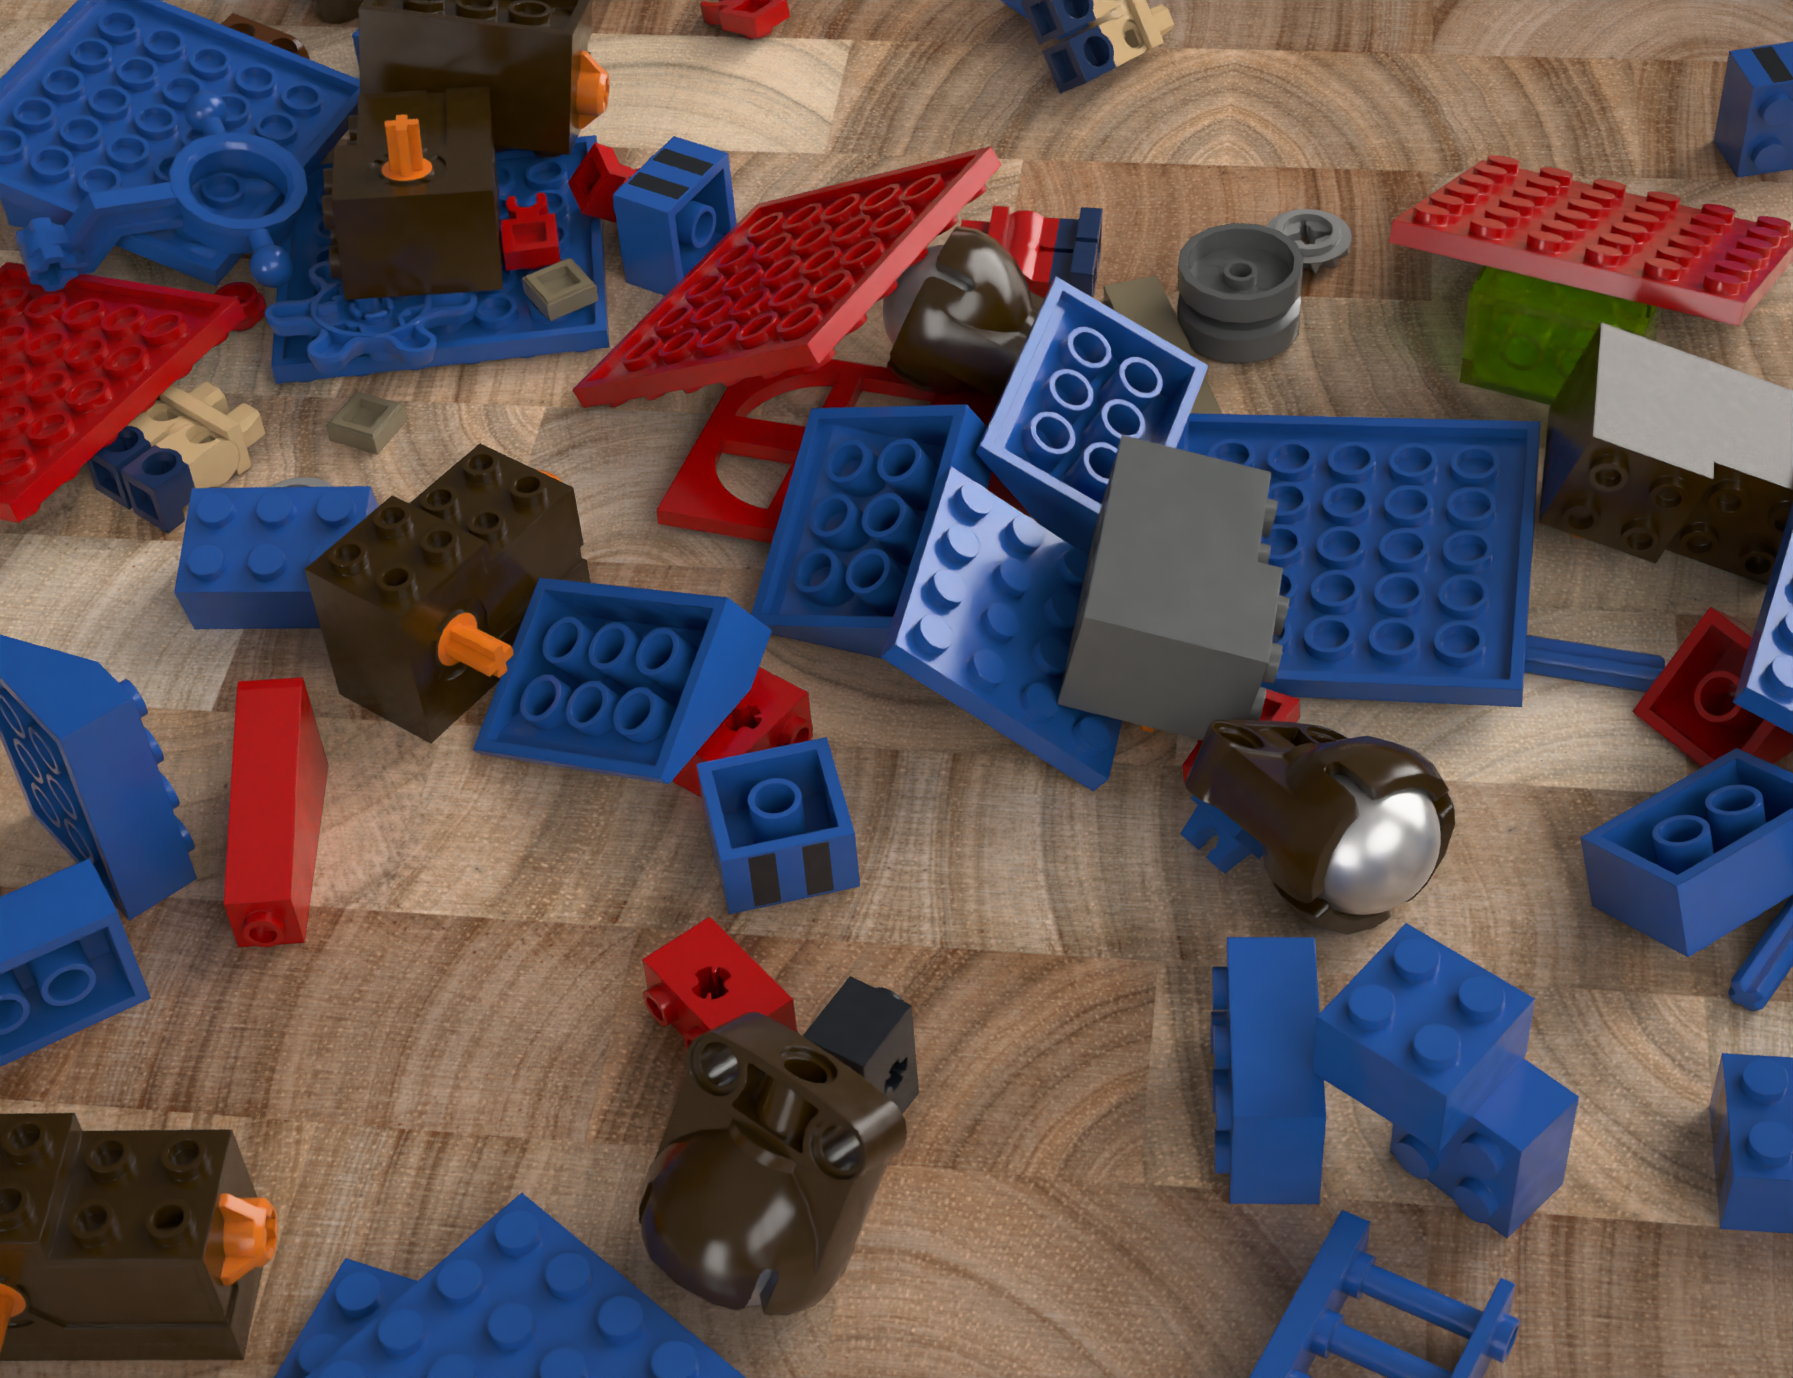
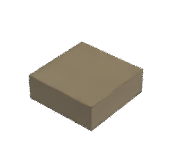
(560, 289)
(367, 422)

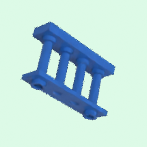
(1346, 1269)

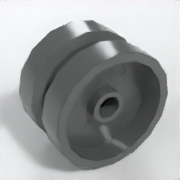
(1240, 292)

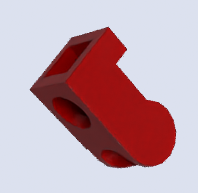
(597, 181)

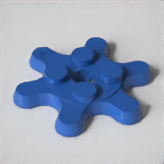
(376, 326)

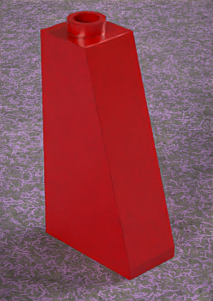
(273, 812)

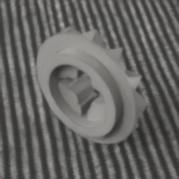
(1326, 233)

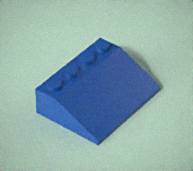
(1070, 400)
(858, 518)
(621, 678)
(93, 772)

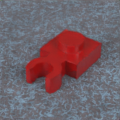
(746, 17)
(530, 235)

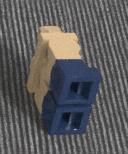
(1116, 35)
(175, 448)

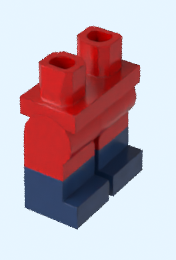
(1049, 246)

